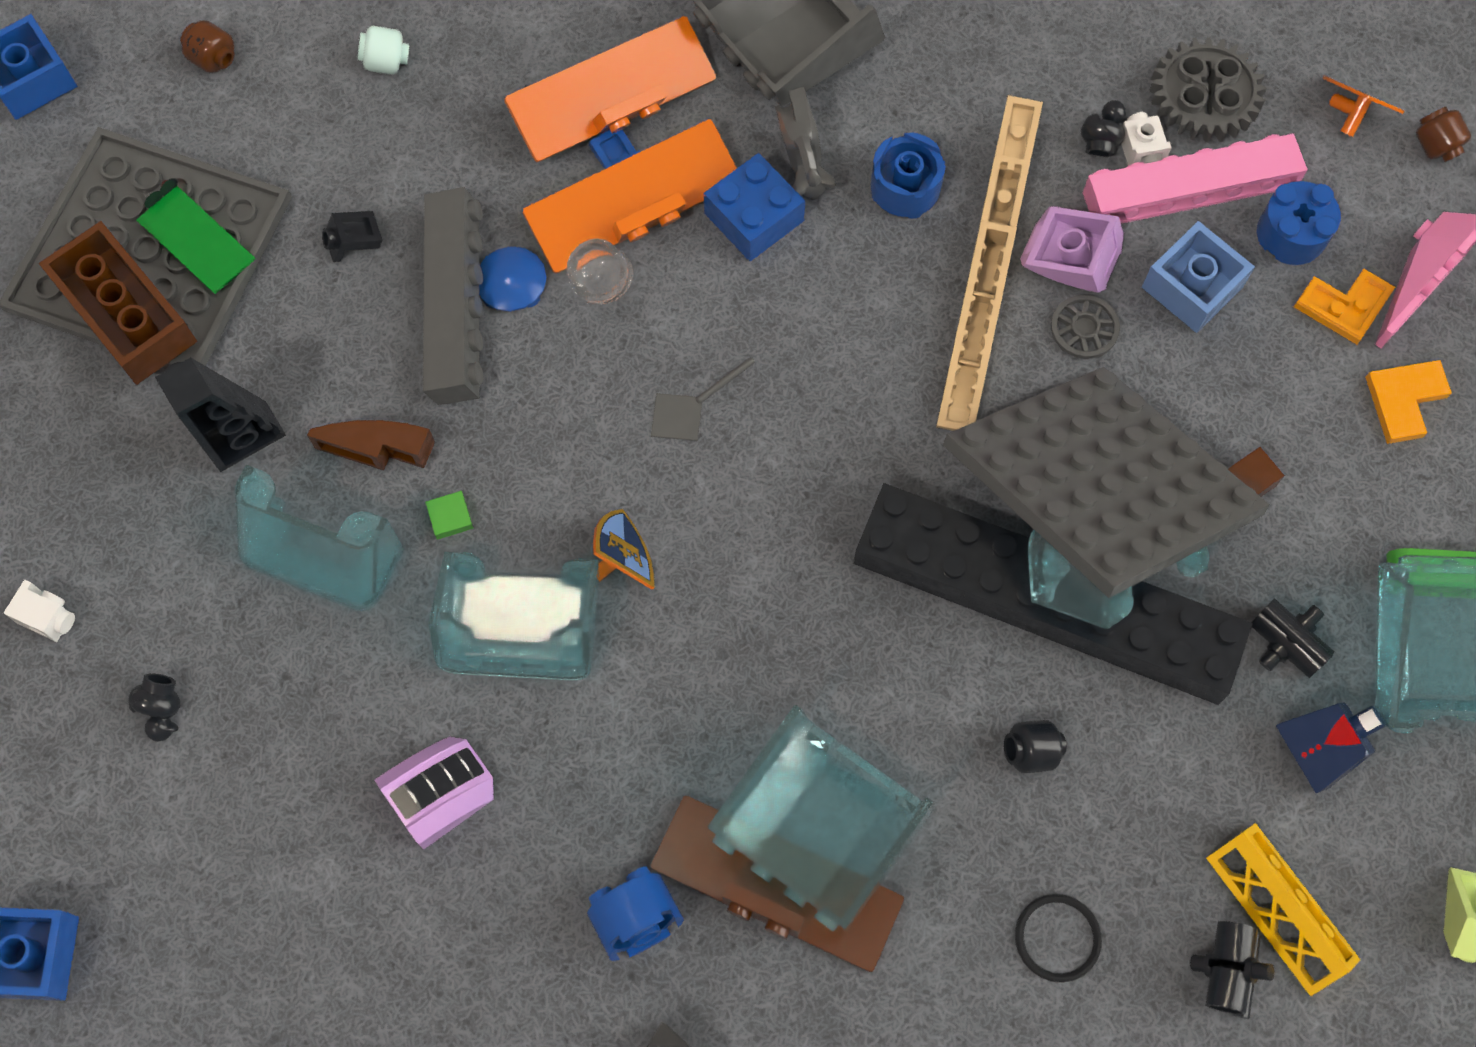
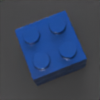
(30, 68)
(754, 206)
(36, 953)

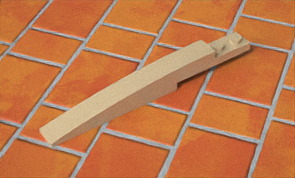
(989, 264)

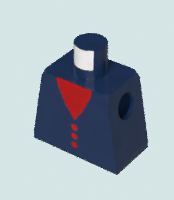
(1331, 742)

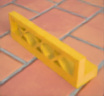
(1296, 903)

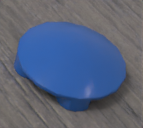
(512, 279)

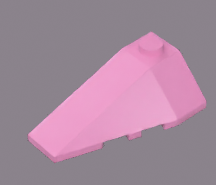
(1432, 258)

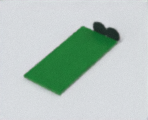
(193, 236)

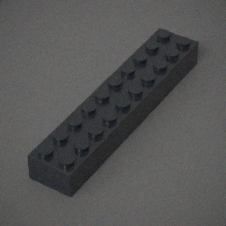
(989, 573)

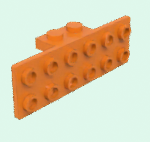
(610, 89)
(631, 194)

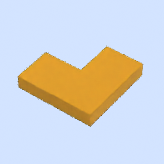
(1346, 313)
(1397, 397)

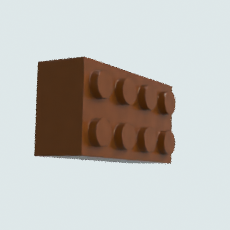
(118, 302)

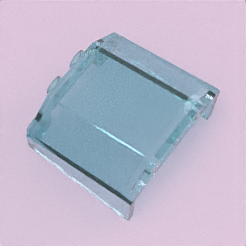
(1426, 640)
(819, 820)

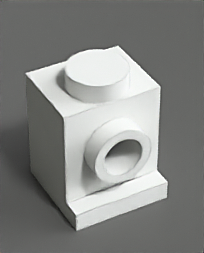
(1144, 139)
(40, 611)

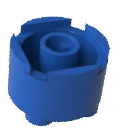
(907, 175)
(1299, 222)
(633, 914)

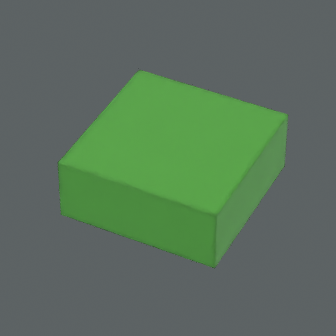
(449, 515)

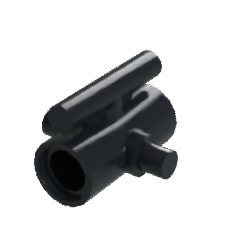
(1292, 638)
(1233, 968)

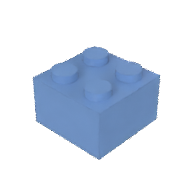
(1197, 276)

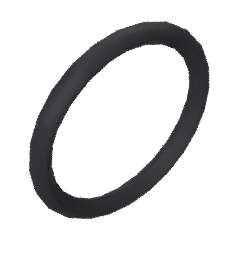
(1097, 938)

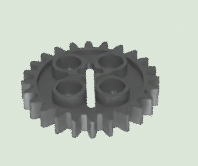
(1238, 89)

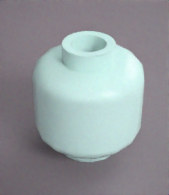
(382, 50)

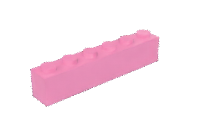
(1195, 179)

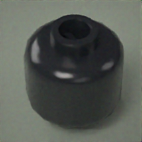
(1034, 746)

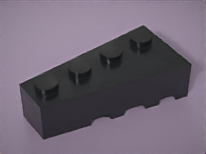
(219, 413)

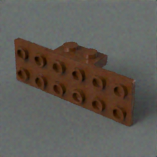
(700, 864)

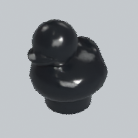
(1104, 133)
(160, 701)

